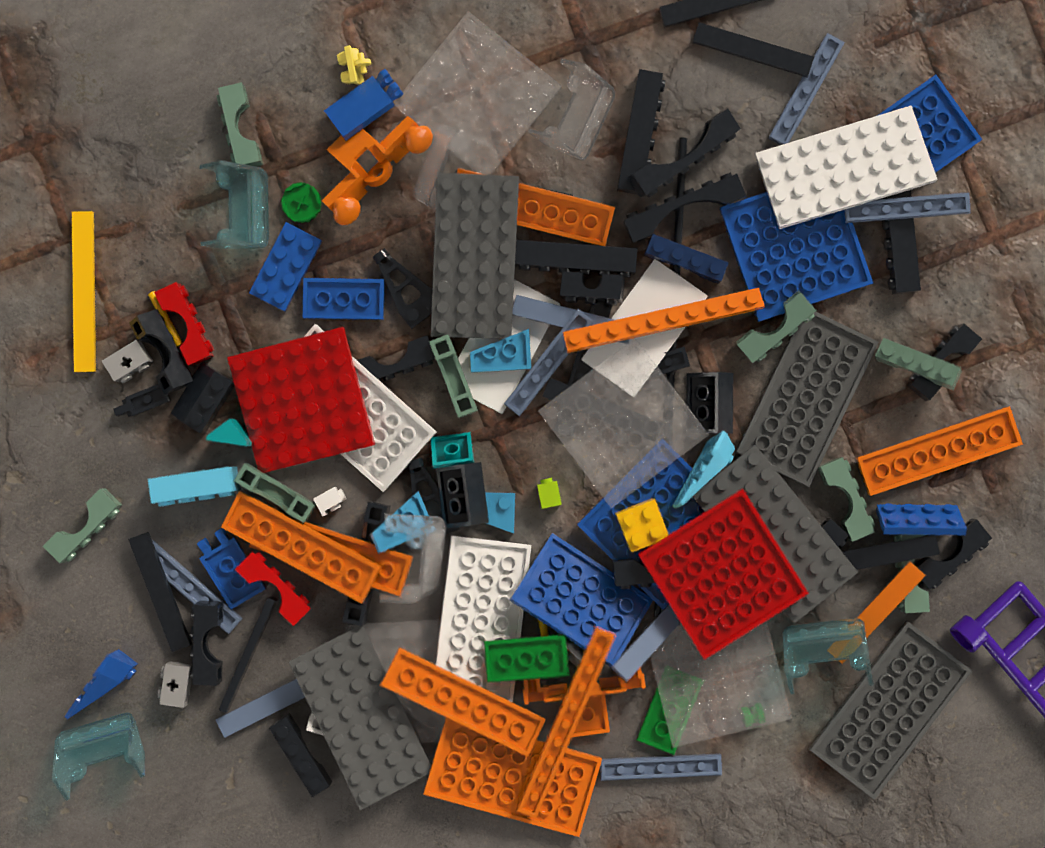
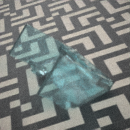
(246, 205)
(825, 643)
(94, 744)

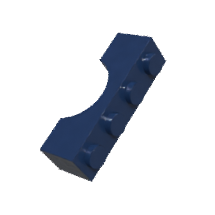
(687, 258)

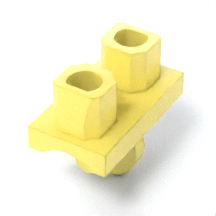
(356, 65)

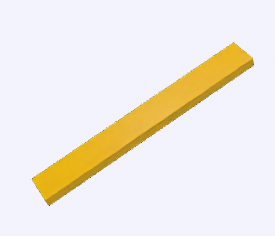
(83, 291)

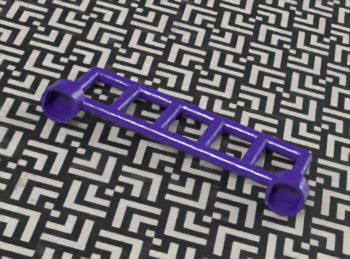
(972, 635)

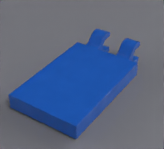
(363, 104)
(221, 567)

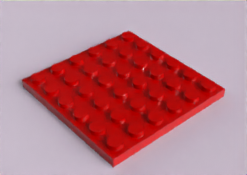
(301, 400)
(723, 573)

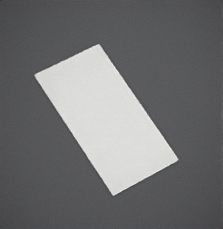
(655, 291)
(496, 386)

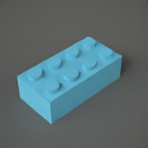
(194, 484)

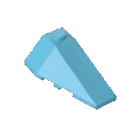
(712, 459)

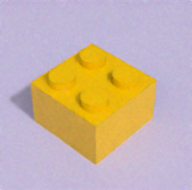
(641, 524)

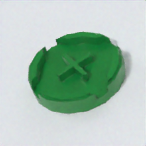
(301, 202)

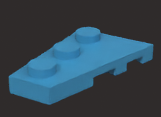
(503, 355)
(501, 510)
(386, 540)

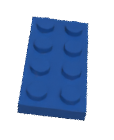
(285, 266)
(343, 298)
(921, 519)

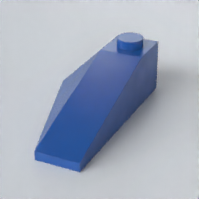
(110, 673)

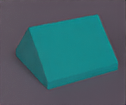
(231, 433)
(452, 450)

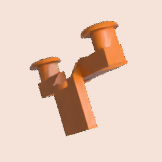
(346, 195)
(594, 716)

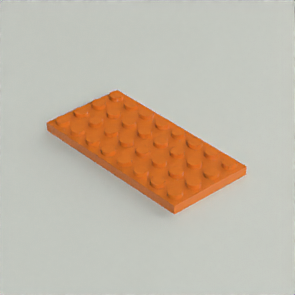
(493, 777)

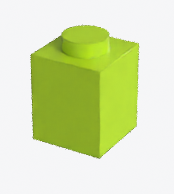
(549, 493)

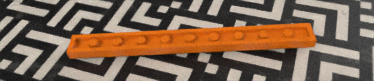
(663, 320)
(565, 722)

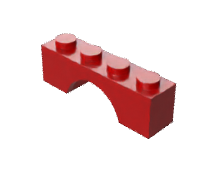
(195, 347)
(254, 569)

